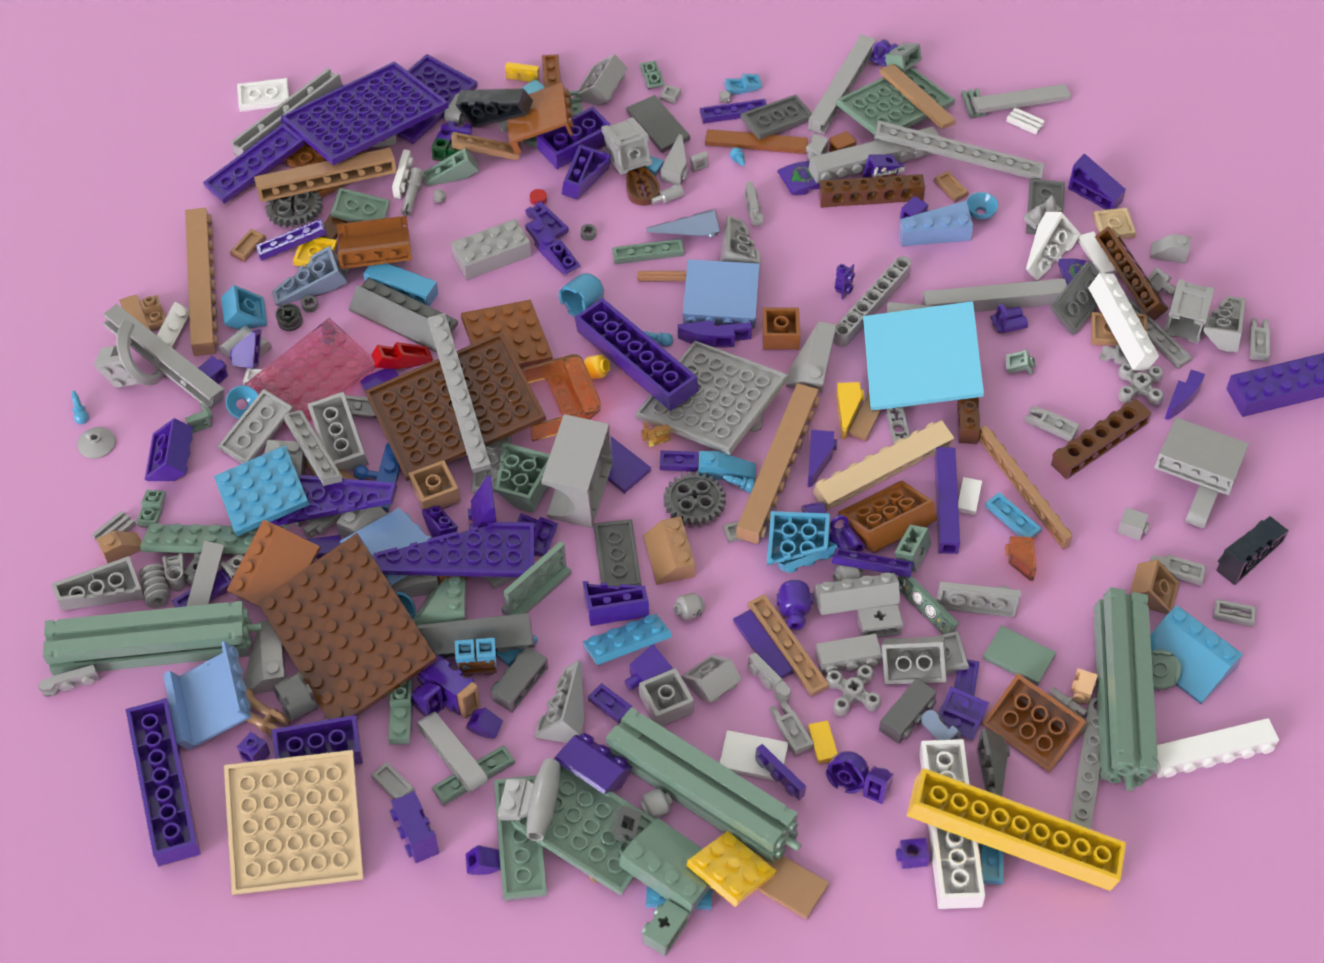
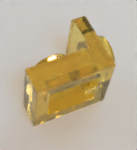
(656, 435)

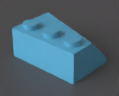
(797, 535)

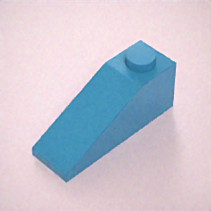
(720, 464)

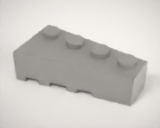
(99, 586)

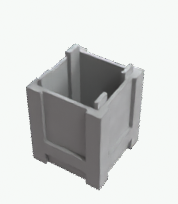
(627, 145)
(1188, 311)

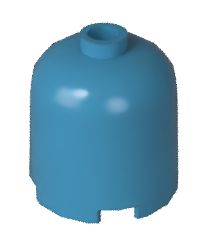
(581, 293)

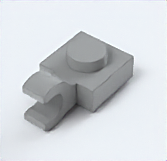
(1160, 281)
(1113, 353)

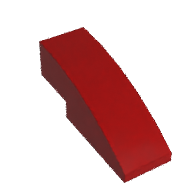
(401, 356)

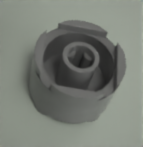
(295, 697)

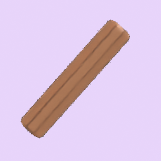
(661, 275)

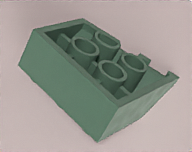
(521, 476)
(444, 603)

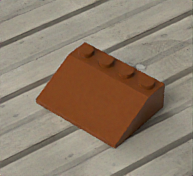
(888, 513)
(270, 562)
(1035, 723)

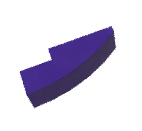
(1184, 393)

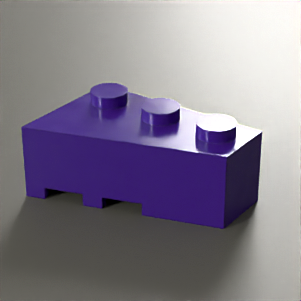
(584, 171)
(1095, 184)
(614, 603)
(449, 680)
(414, 827)

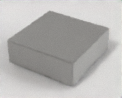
(670, 94)
(699, 161)

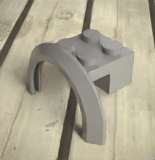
(118, 363)

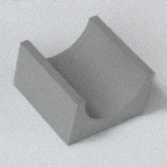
(578, 470)

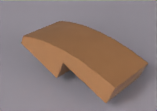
(153, 312)

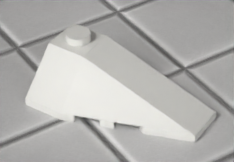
(1052, 240)

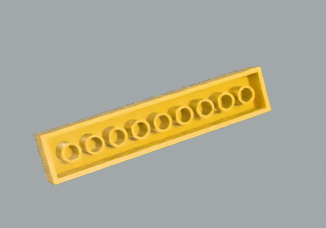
(1017, 829)

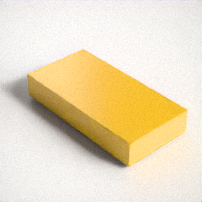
(823, 741)

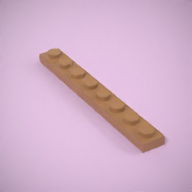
(1025, 488)

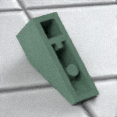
(454, 168)

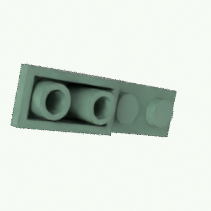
(401, 714)

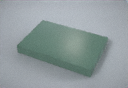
(357, 206)
(1019, 655)

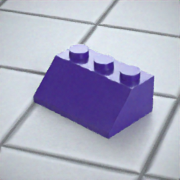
(169, 452)
(594, 763)

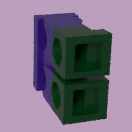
(442, 144)

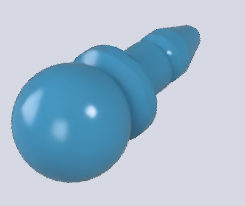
(738, 156)
(664, 339)
(80, 414)
(744, 483)

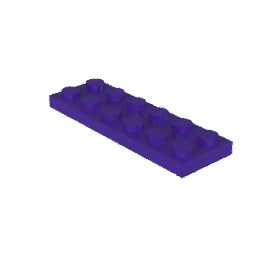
(253, 162)

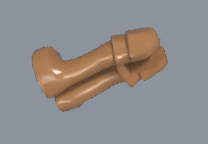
(271, 715)

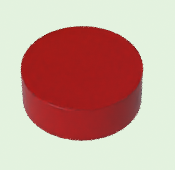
(538, 195)

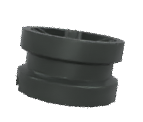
(289, 317)

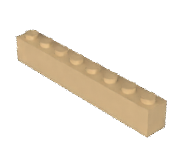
(883, 465)

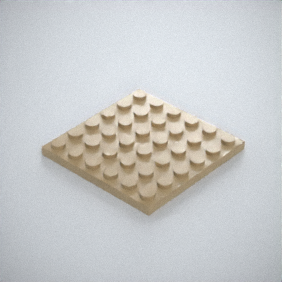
(293, 822)

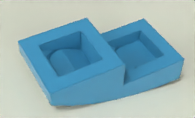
(746, 84)

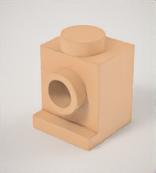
(1083, 686)

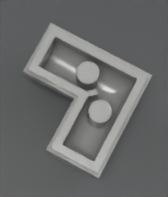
(226, 347)

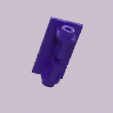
(844, 279)

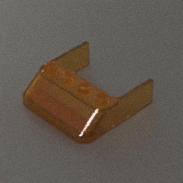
(571, 390)

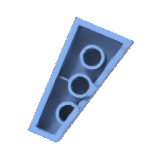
(937, 226)

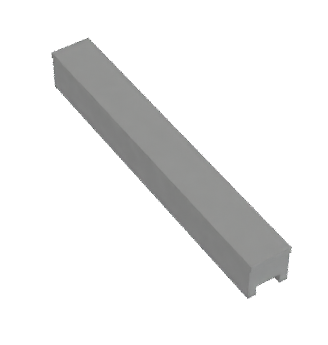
(841, 84)
(319, 86)
(990, 296)
(166, 359)

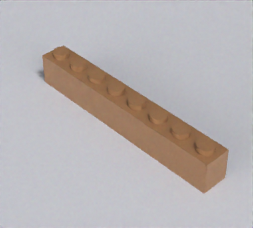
(325, 175)

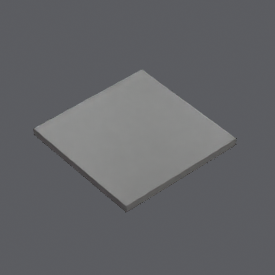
(728, 400)

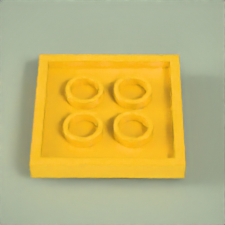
(731, 868)

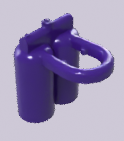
(880, 50)
(1009, 319)
(845, 536)

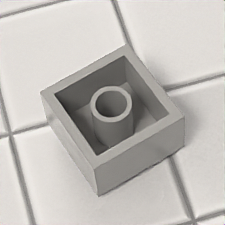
(666, 697)

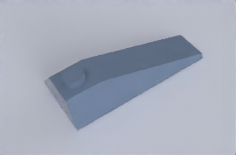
(699, 224)
(315, 278)

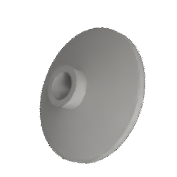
(97, 448)

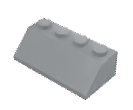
(338, 431)
(857, 593)

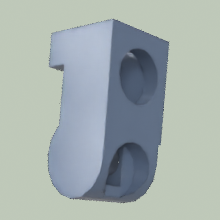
(935, 725)

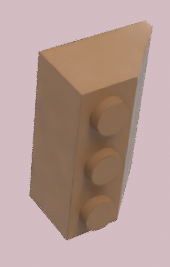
(669, 551)

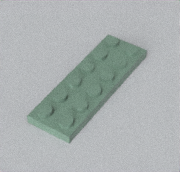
(190, 538)
(519, 856)

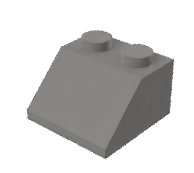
(356, 520)
(712, 677)

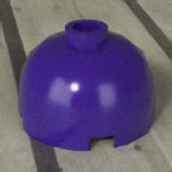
(848, 771)

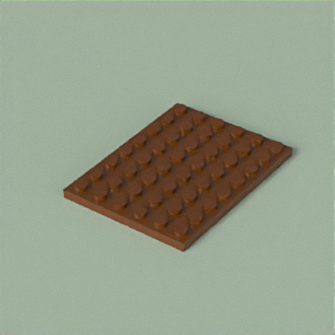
(421, 417)
(347, 630)

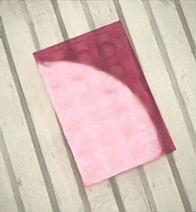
(315, 368)

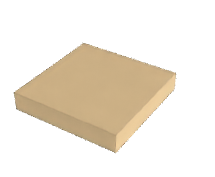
(1117, 219)

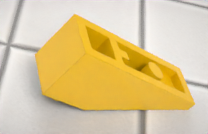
(848, 402)

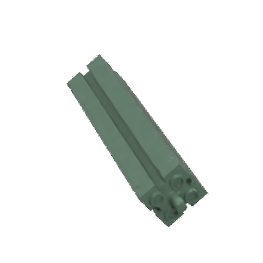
(147, 637)
(1125, 688)
(705, 786)

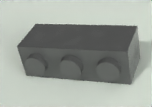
(519, 679)
(908, 711)

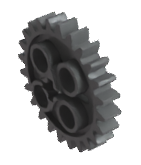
(306, 207)
(698, 492)

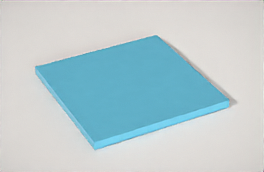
(922, 356)

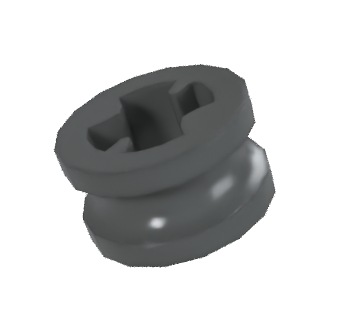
(588, 227)
(309, 299)

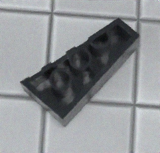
(493, 105)
(1251, 549)

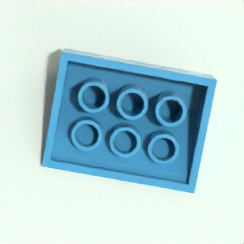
(1202, 654)

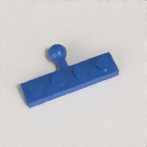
(387, 472)

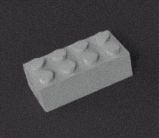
(491, 249)

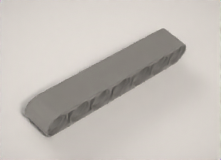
(872, 300)

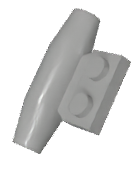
(532, 799)

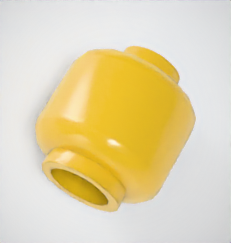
(597, 366)

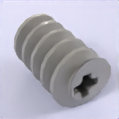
(154, 585)

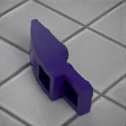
(550, 247)
(712, 335)
(438, 521)

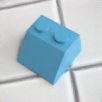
(243, 308)

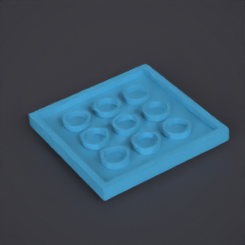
(261, 490)

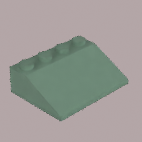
(660, 860)

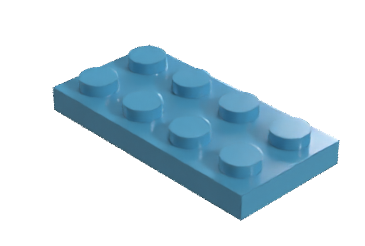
(626, 639)

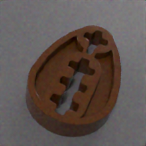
(634, 182)

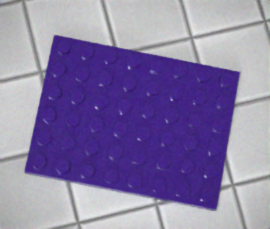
(364, 112)

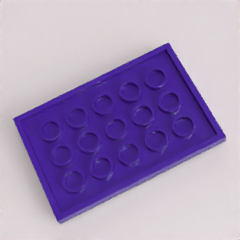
(443, 81)

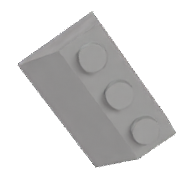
(602, 81)
(914, 658)

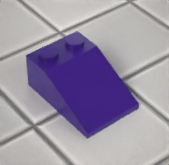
(482, 505)

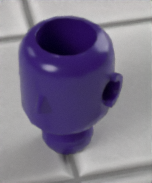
(795, 602)

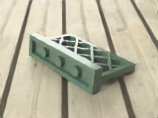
(537, 582)

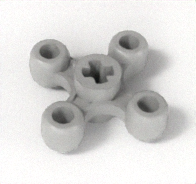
(1140, 384)
(842, 705)

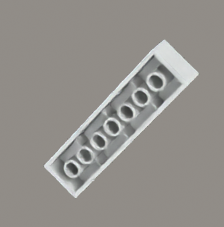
(953, 857)

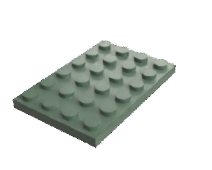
(887, 104)
(582, 831)

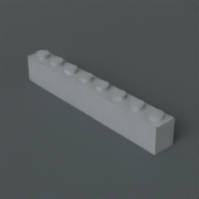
(853, 159)

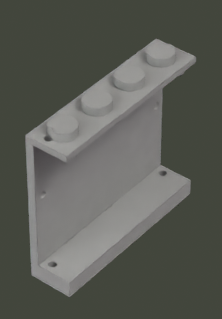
(1201, 456)

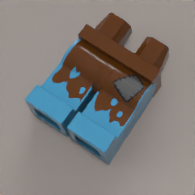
(476, 662)

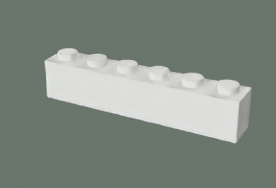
(1123, 322)
(1215, 747)

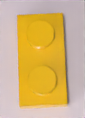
(521, 72)

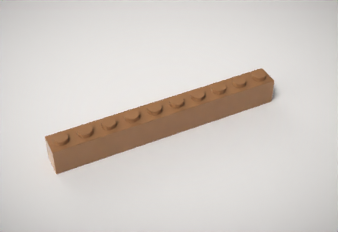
(200, 282)
(777, 464)

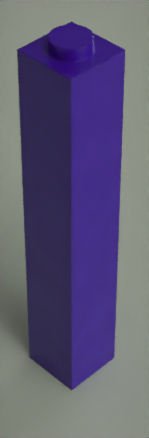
(947, 500)

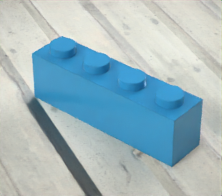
(403, 281)

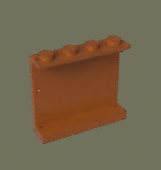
(548, 112)
(373, 242)

